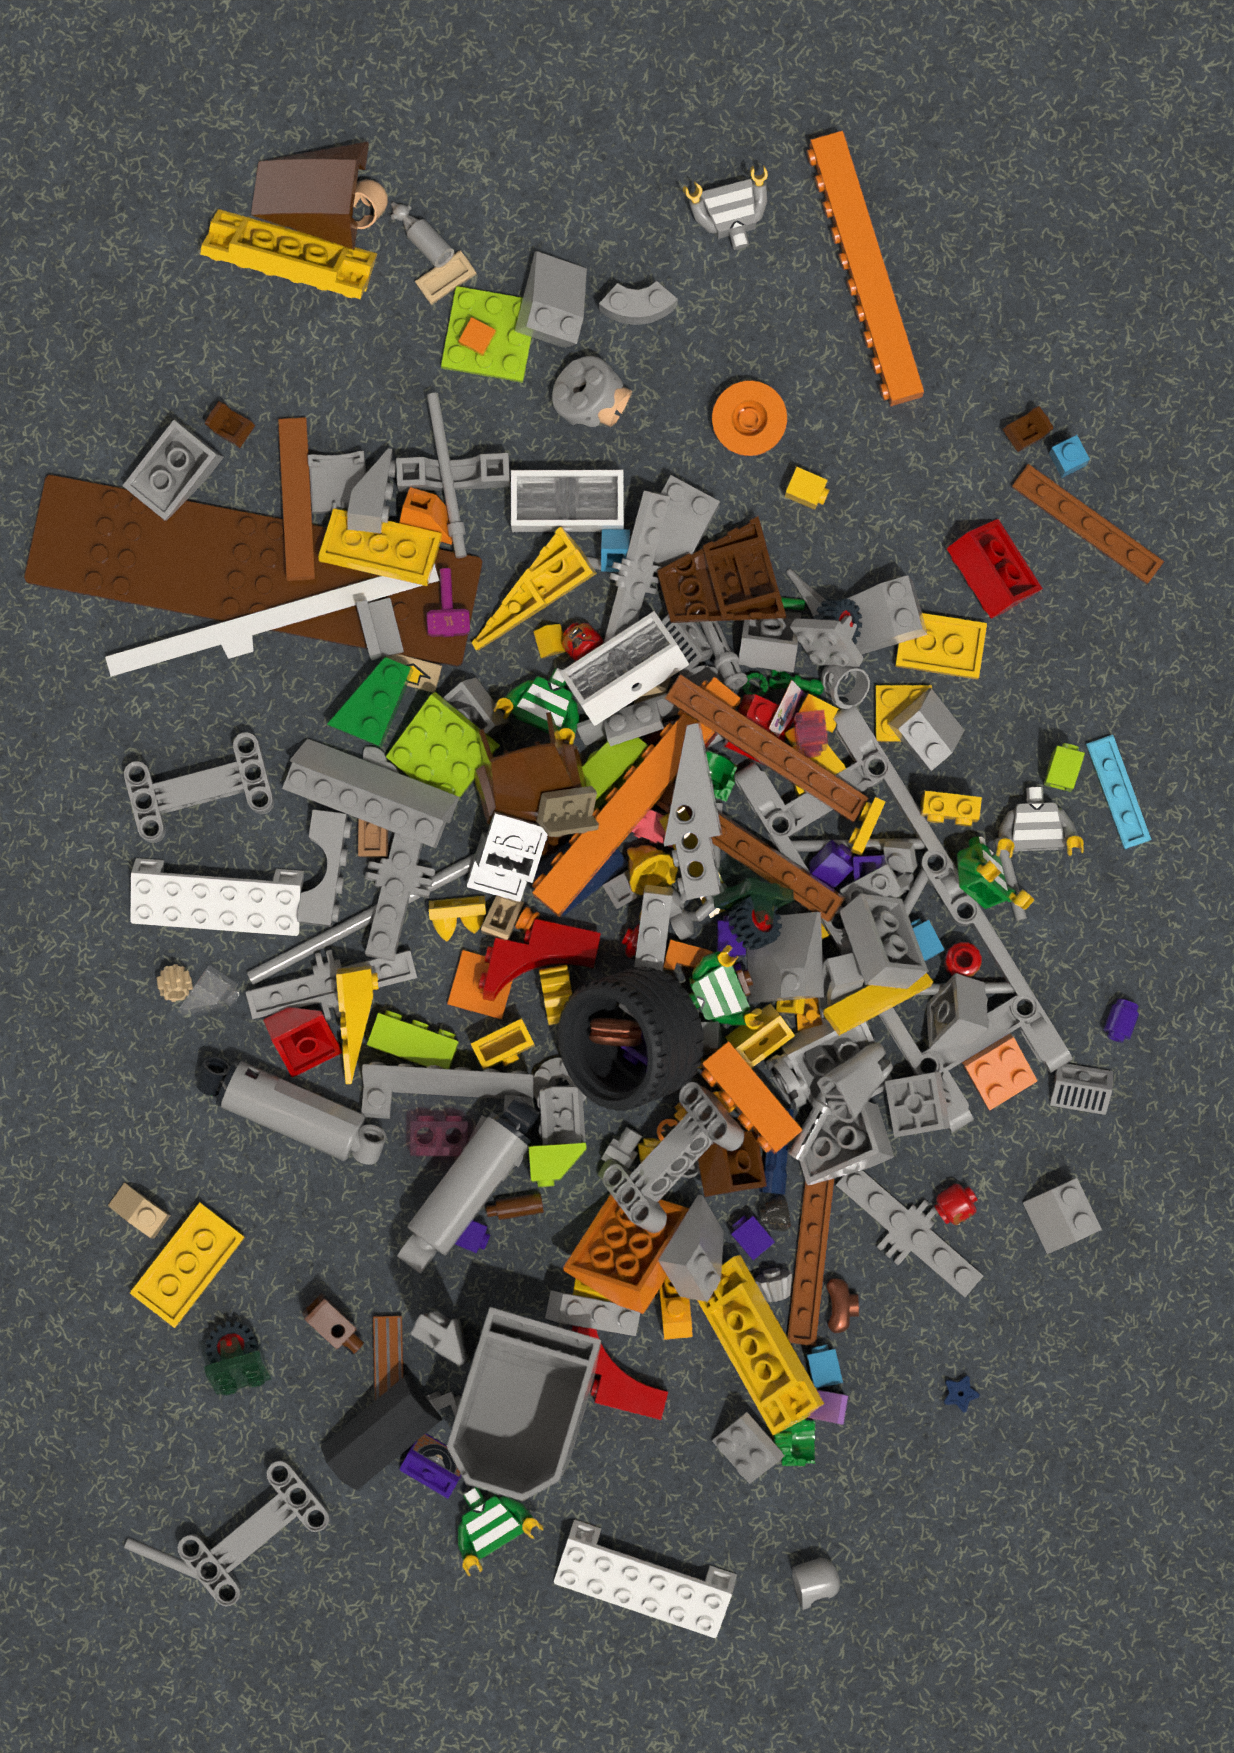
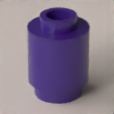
(1121, 1020)

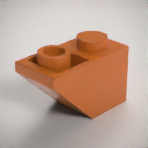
(426, 512)

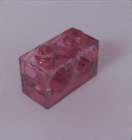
(810, 733)
(439, 1144)

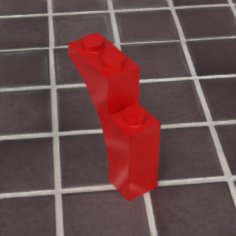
(547, 945)
(619, 1389)

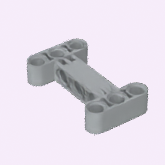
(198, 787)
(643, 1188)
(253, 1533)

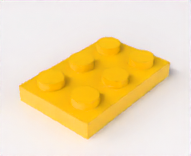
(949, 648)

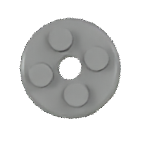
(598, 394)

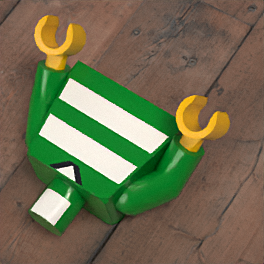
(539, 696)
(984, 879)
(720, 991)
(490, 1526)

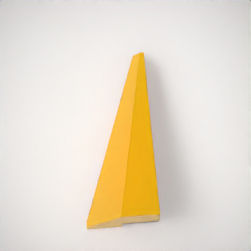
(553, 574)

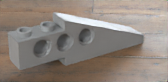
(695, 790)

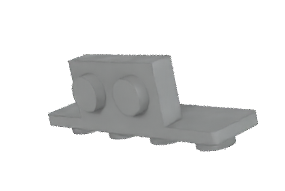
(629, 722)

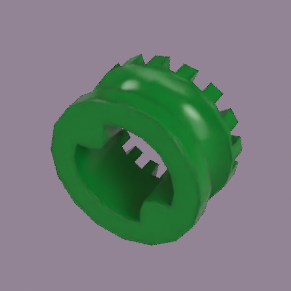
(764, 686)

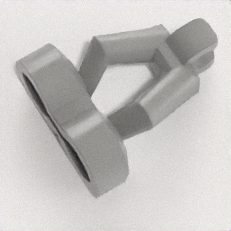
(683, 920)

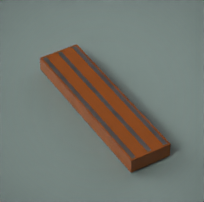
(387, 1352)

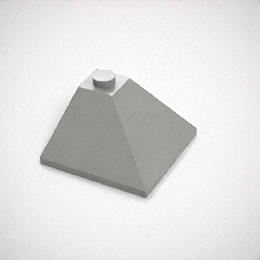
(790, 965)
(821, 1050)

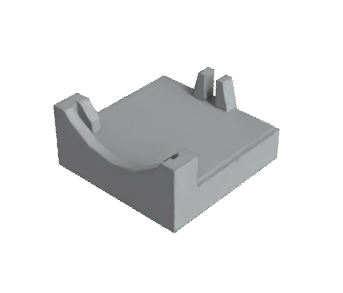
(333, 479)
(918, 1104)

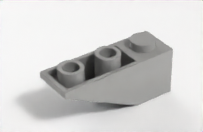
(368, 498)

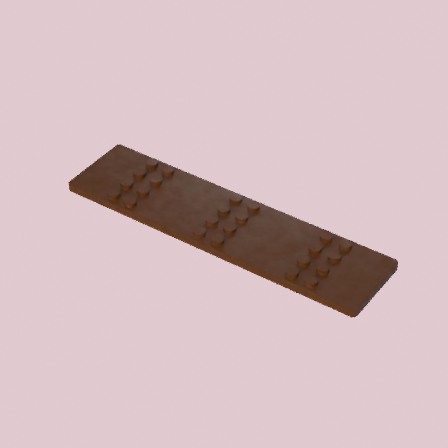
(217, 566)

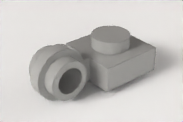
(902, 859)

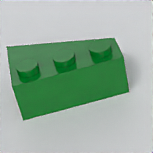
(374, 704)

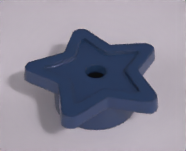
(953, 1397)

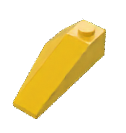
(355, 998)

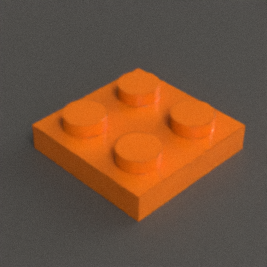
(999, 1071)

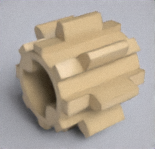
(174, 983)

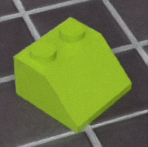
(553, 1162)

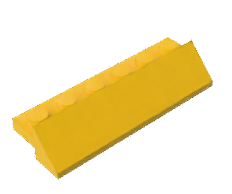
(288, 254)
(760, 1349)

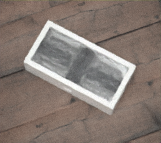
(567, 500)
(624, 668)

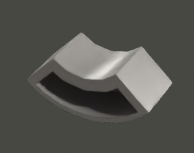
(638, 306)
(840, 979)

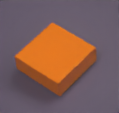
(477, 336)

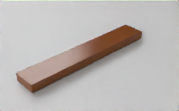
(296, 499)
(1087, 524)
(810, 1263)

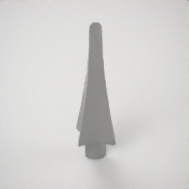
(810, 596)

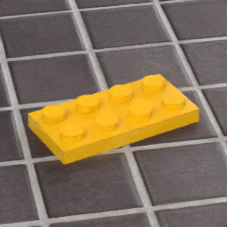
(396, 552)
(187, 1265)

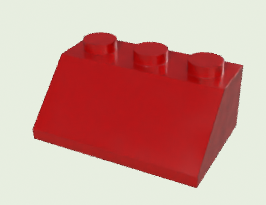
(994, 568)

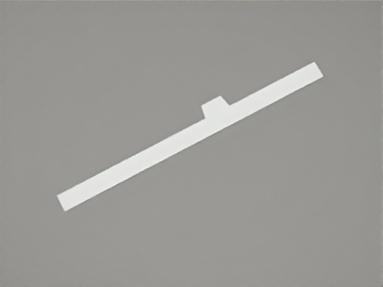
(237, 633)

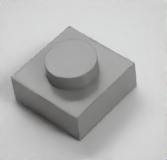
(620, 890)

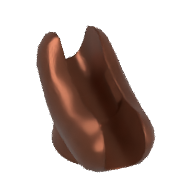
(615, 1032)
(843, 1305)

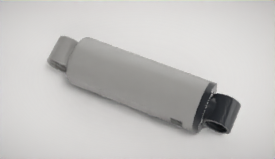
(291, 1110)
(468, 1184)

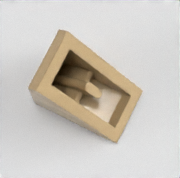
(502, 918)

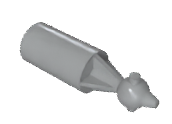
(423, 236)

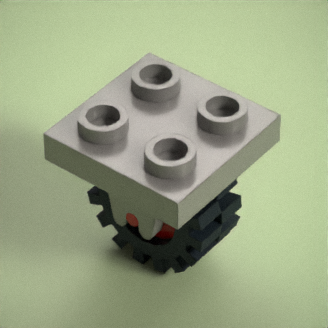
(832, 633)

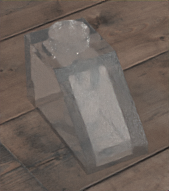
(210, 993)

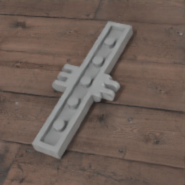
(638, 568)
(398, 880)
(323, 985)
(910, 1231)

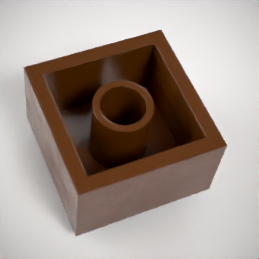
(732, 1170)

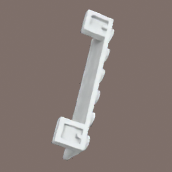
(215, 901)
(644, 1585)

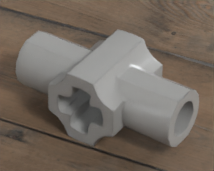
(621, 1150)

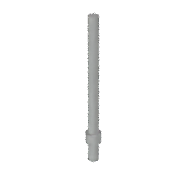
(456, 527)

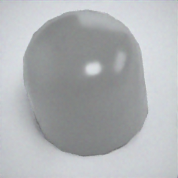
(837, 672)
(815, 1581)

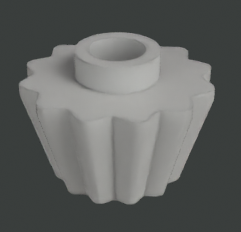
(775, 1284)

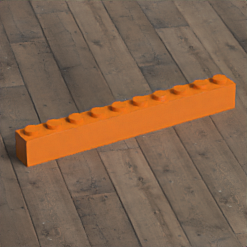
(866, 269)
(623, 811)

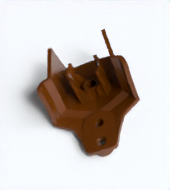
(517, 779)

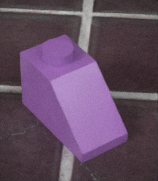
(833, 1408)

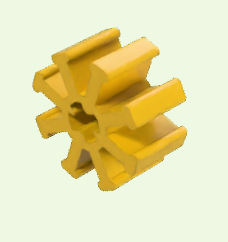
(556, 991)

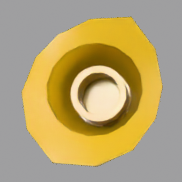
(650, 867)

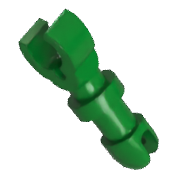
(814, 686)

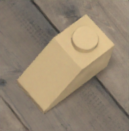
(139, 1211)

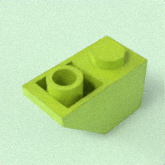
(1064, 767)

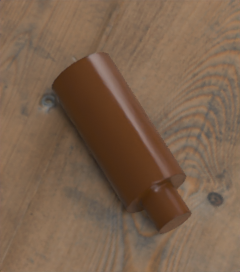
(516, 1206)

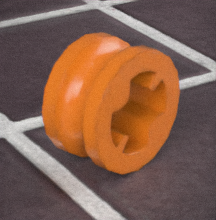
(526, 919)
(670, 1122)

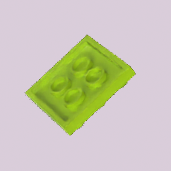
(508, 350)
(440, 747)

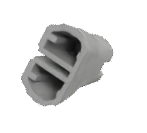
(855, 1082)

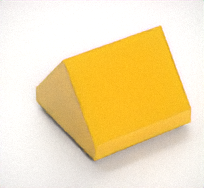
(549, 640)

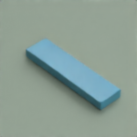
(1118, 792)

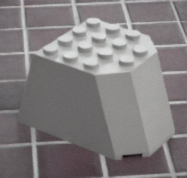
(522, 1405)

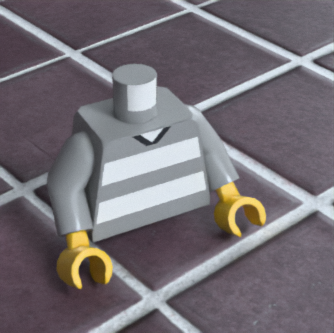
(730, 208)
(1037, 827)

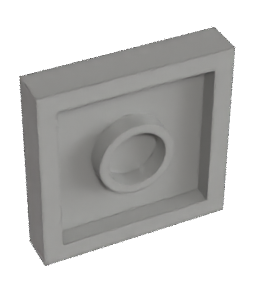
(748, 1448)

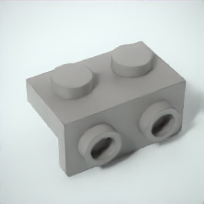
(878, 883)
(561, 1115)

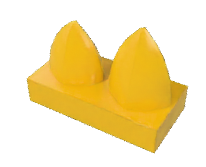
(445, 914)

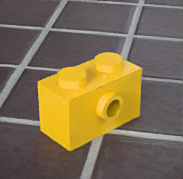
(759, 1043)
(503, 1045)

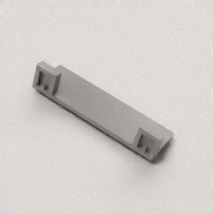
(382, 1080)

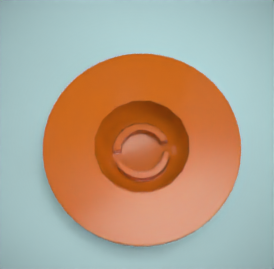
(749, 418)

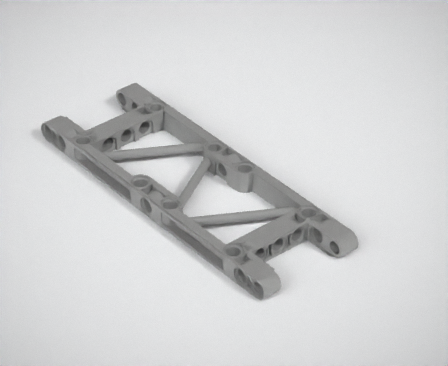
(805, 809)

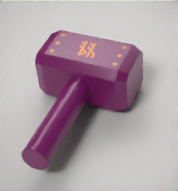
(448, 621)

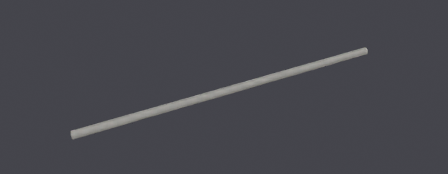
(358, 922)

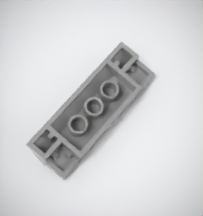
(370, 792)
(446, 1339)

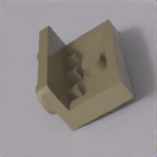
(567, 811)

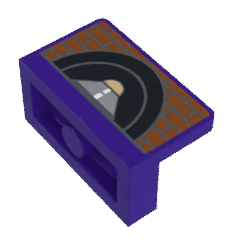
(432, 1465)

